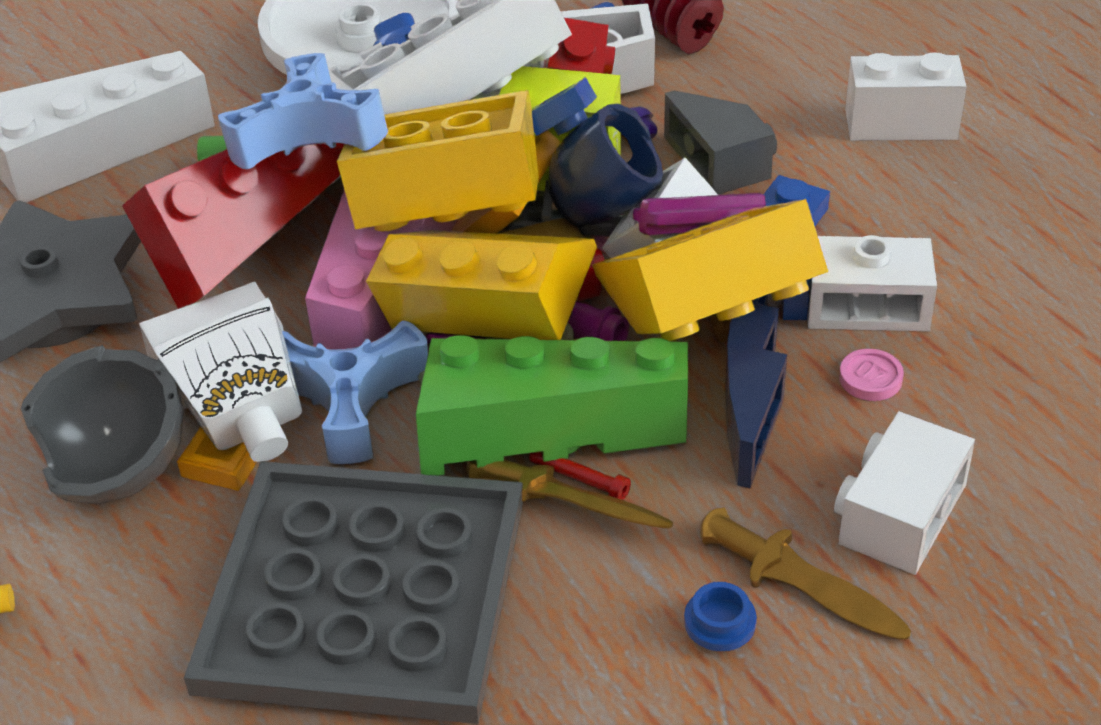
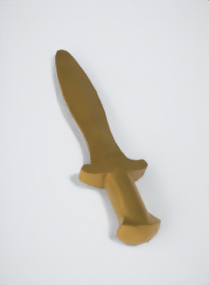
(540, 483)
(778, 561)

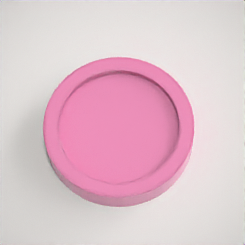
(871, 374)

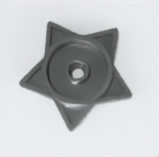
(61, 277)

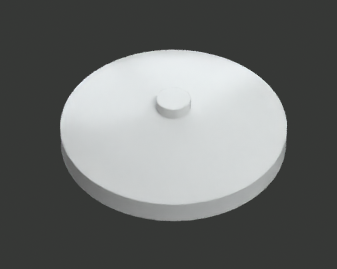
(333, 27)

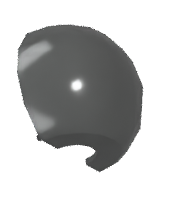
(104, 423)

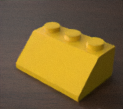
(444, 163)
(715, 269)
(480, 282)

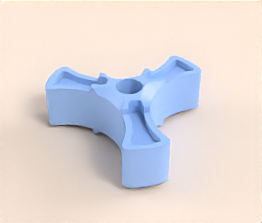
(303, 114)
(352, 381)

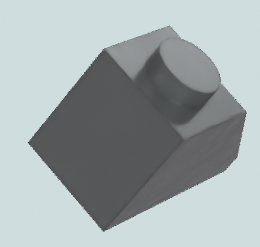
(719, 139)

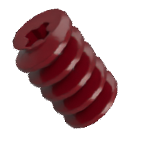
(684, 22)

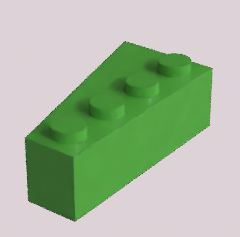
(548, 397)

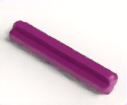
(691, 212)

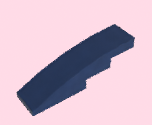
(752, 387)

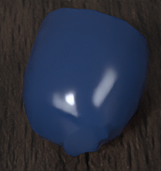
(592, 179)

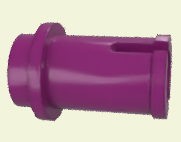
(598, 323)

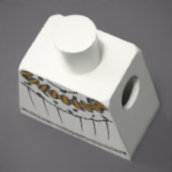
(237, 379)

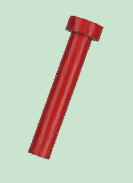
(615, 487)

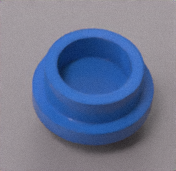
(720, 617)

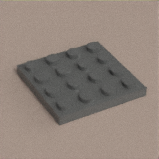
(361, 593)

